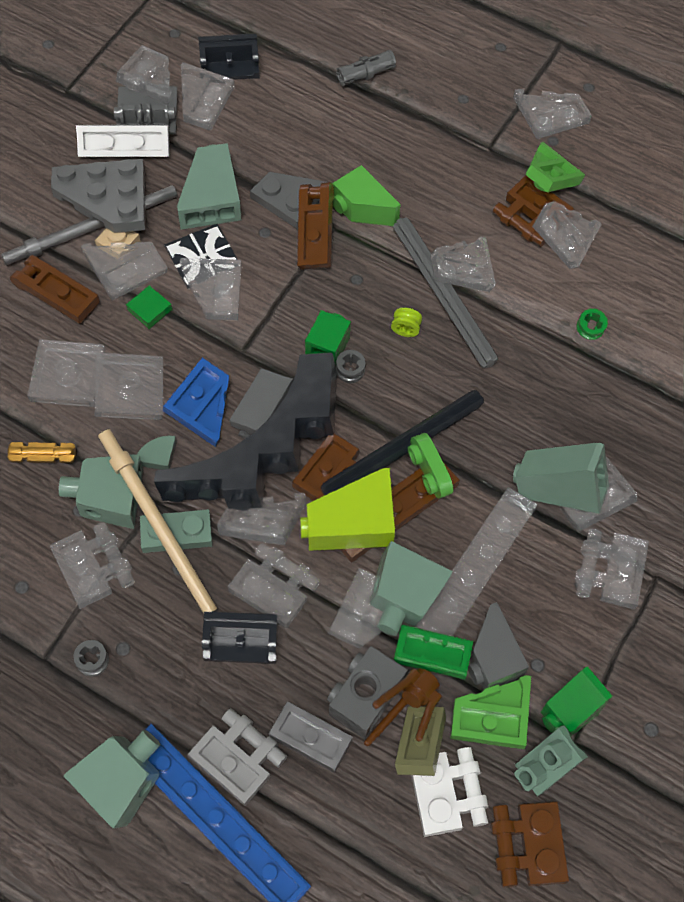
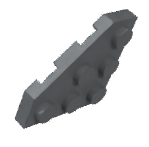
(105, 191)

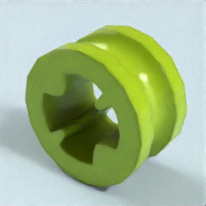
(406, 322)

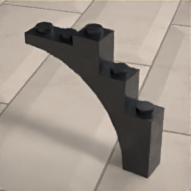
(273, 448)

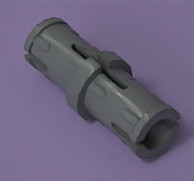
(366, 67)

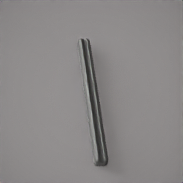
(446, 294)

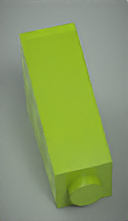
(352, 516)

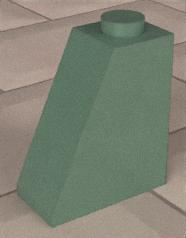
(209, 190)
(565, 476)

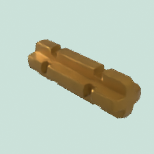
(41, 452)

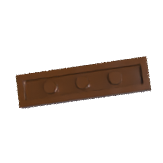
(408, 501)

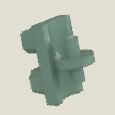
(549, 762)

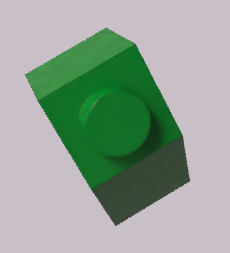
(576, 703)

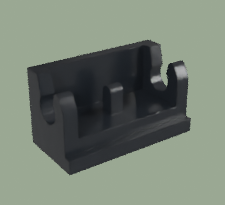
(230, 55)
(240, 637)

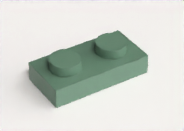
(189, 528)

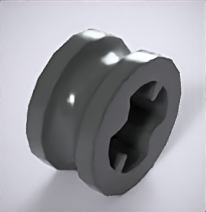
(352, 357)
(89, 668)

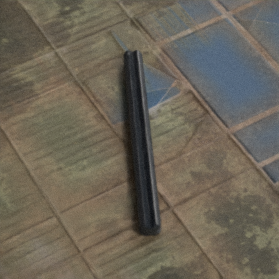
(399, 446)

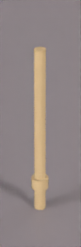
(122, 464)

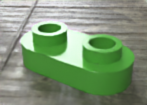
(435, 477)

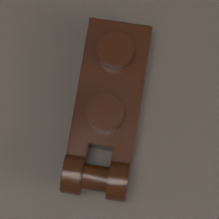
(315, 226)
(55, 289)

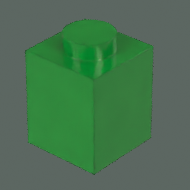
(328, 334)

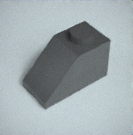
(496, 653)

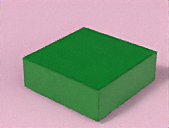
(149, 307)

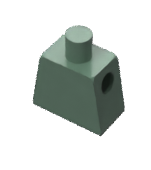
(102, 492)
(405, 587)
(117, 777)

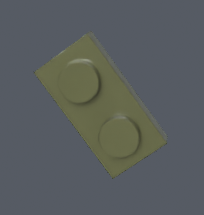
(421, 756)

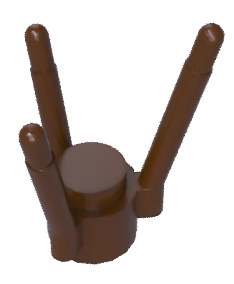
(418, 689)

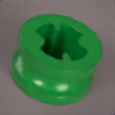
(585, 317)

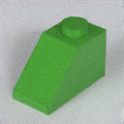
(364, 199)

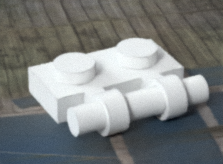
(437, 799)

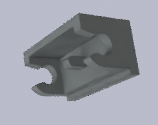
(260, 402)

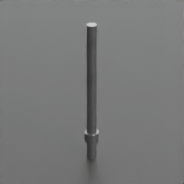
(36, 246)

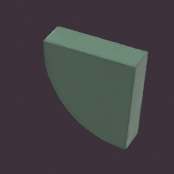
(158, 452)

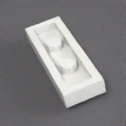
(123, 140)

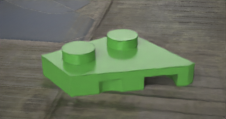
(552, 171)
(494, 716)

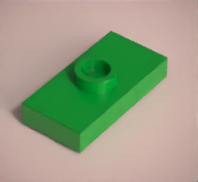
(433, 652)

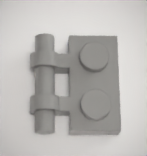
(232, 766)

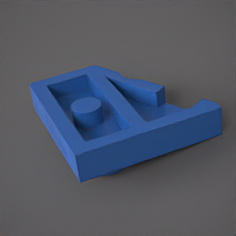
(200, 401)

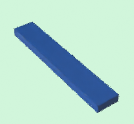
(225, 826)

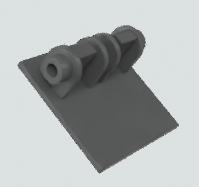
(140, 109)

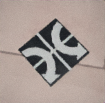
(203, 244)

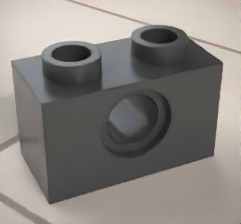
(357, 711)

